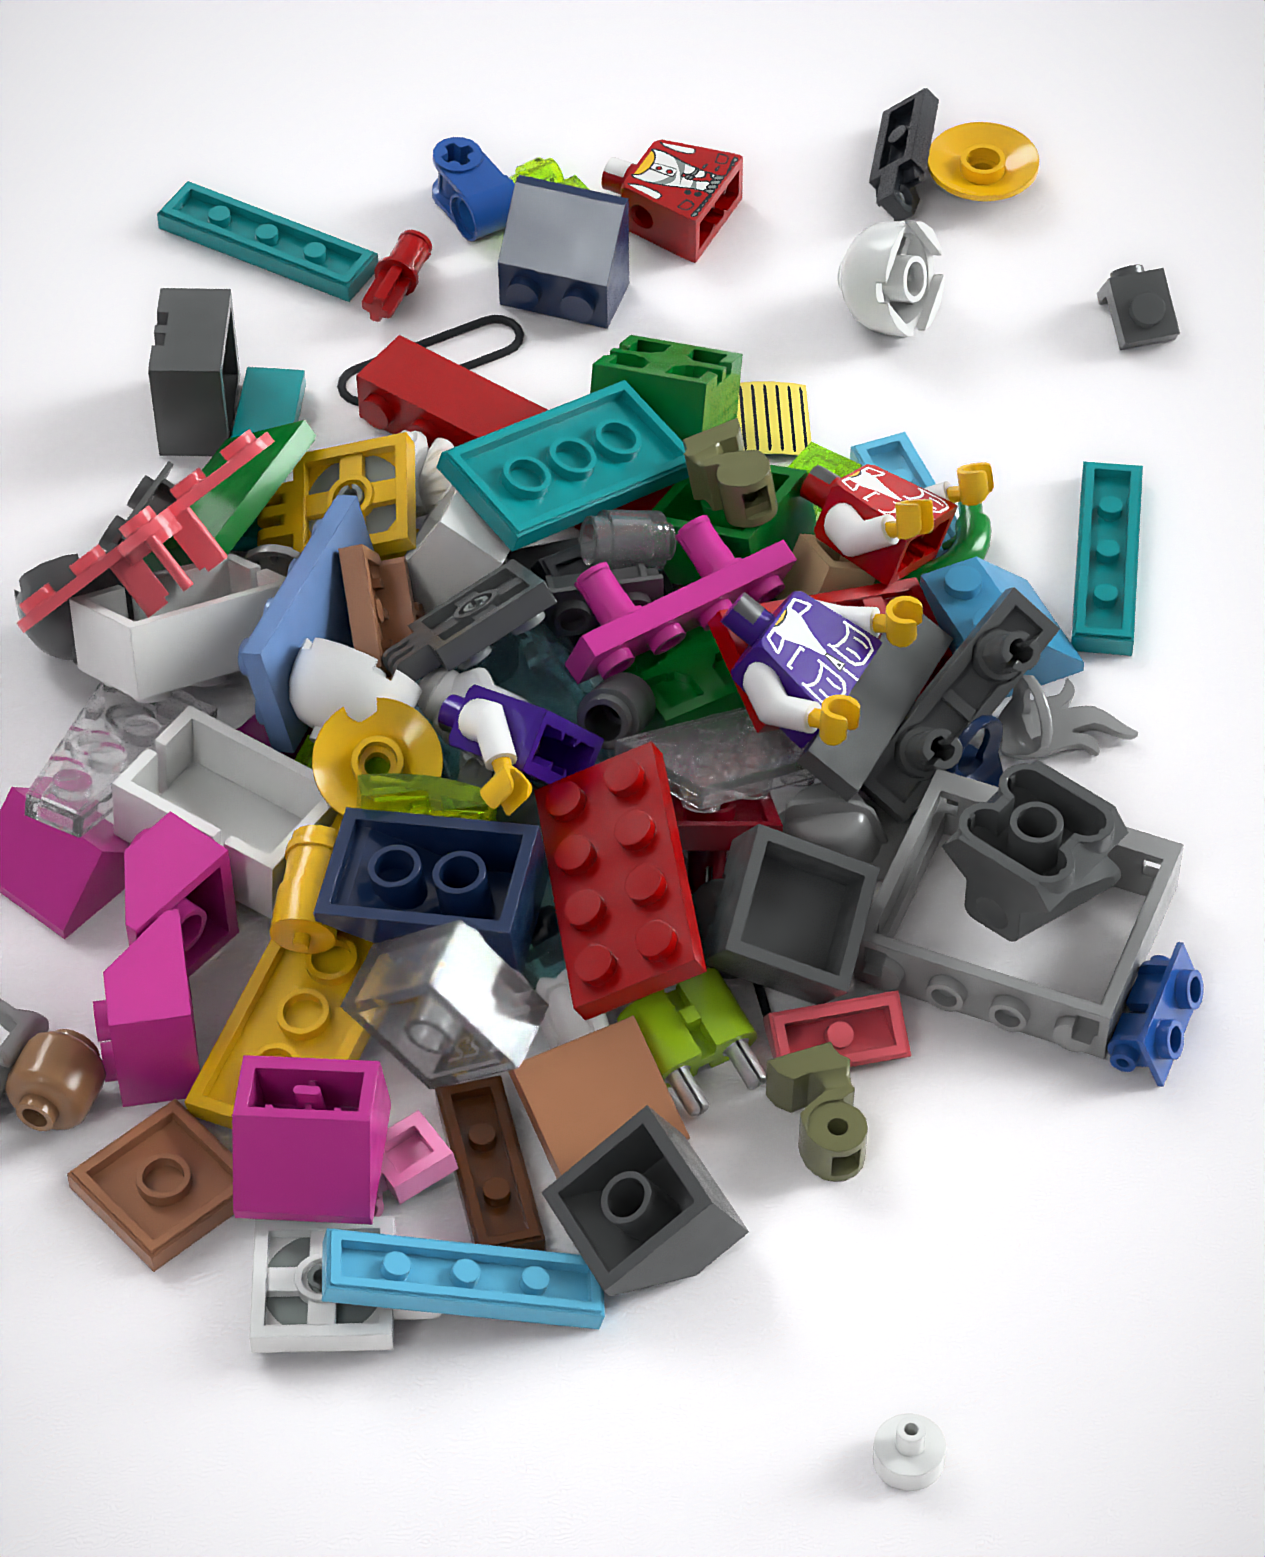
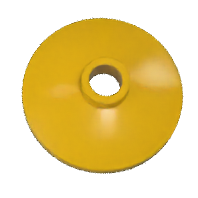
(983, 161)
(392, 733)

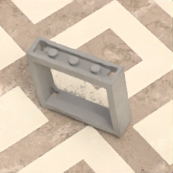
(988, 994)

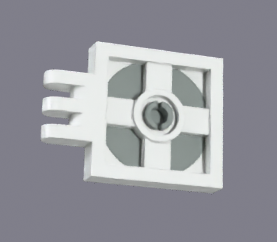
(288, 1294)

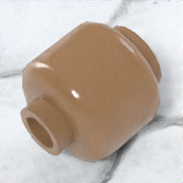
(55, 1080)

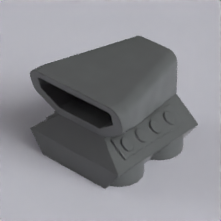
(1034, 850)

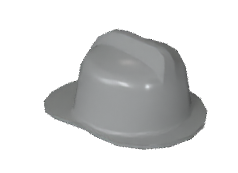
(850, 827)

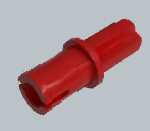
(397, 275)

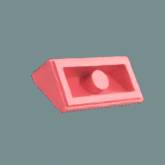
(859, 1028)

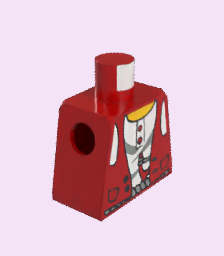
(678, 194)

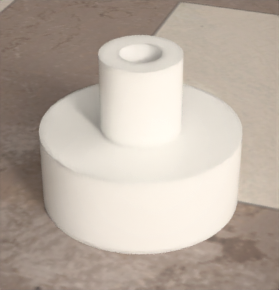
(909, 1452)

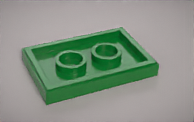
(240, 498)

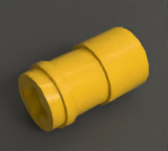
(296, 897)

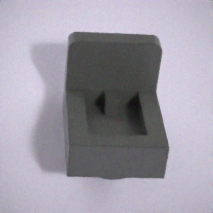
(1139, 306)

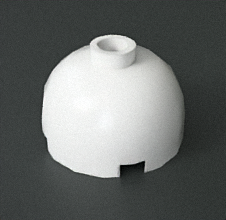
(891, 277)
(338, 676)

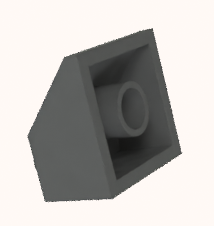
(644, 1207)

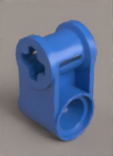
(470, 188)

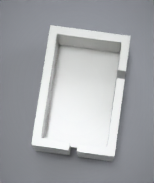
(183, 642)
(229, 791)

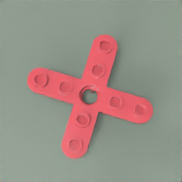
(146, 534)

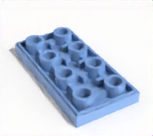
(304, 607)

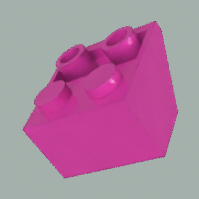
(308, 1139)

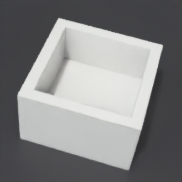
(452, 551)

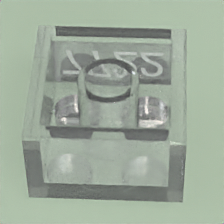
(445, 1005)

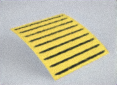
(774, 417)

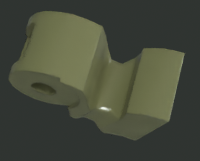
(730, 476)
(830, 1127)

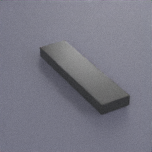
(884, 697)

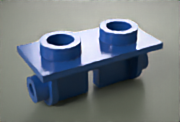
(1168, 995)

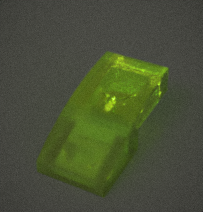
(422, 796)

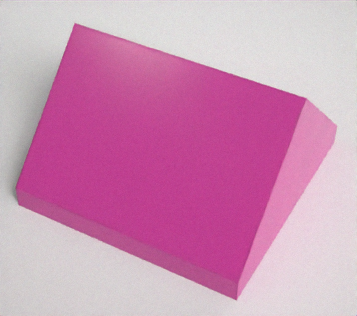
(55, 873)

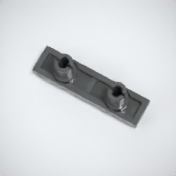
(965, 688)

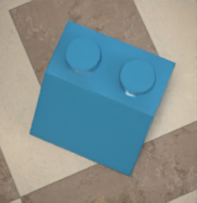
(966, 592)

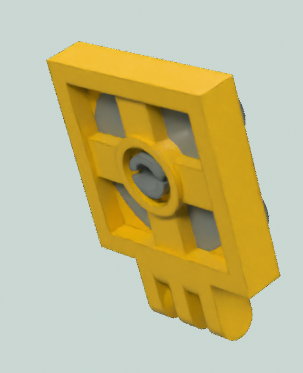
(373, 470)

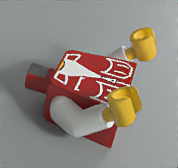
(886, 520)

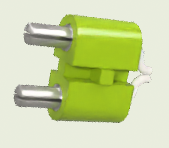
(693, 1028)

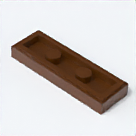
(489, 1164)

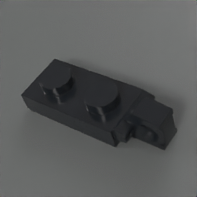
(903, 153)

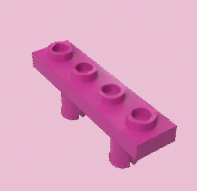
(663, 623)

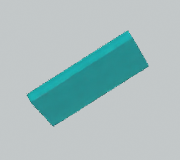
(566, 464)

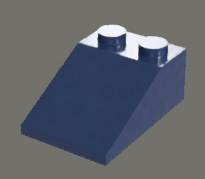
(424, 871)

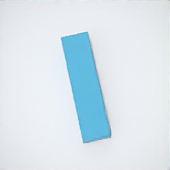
(460, 1279)

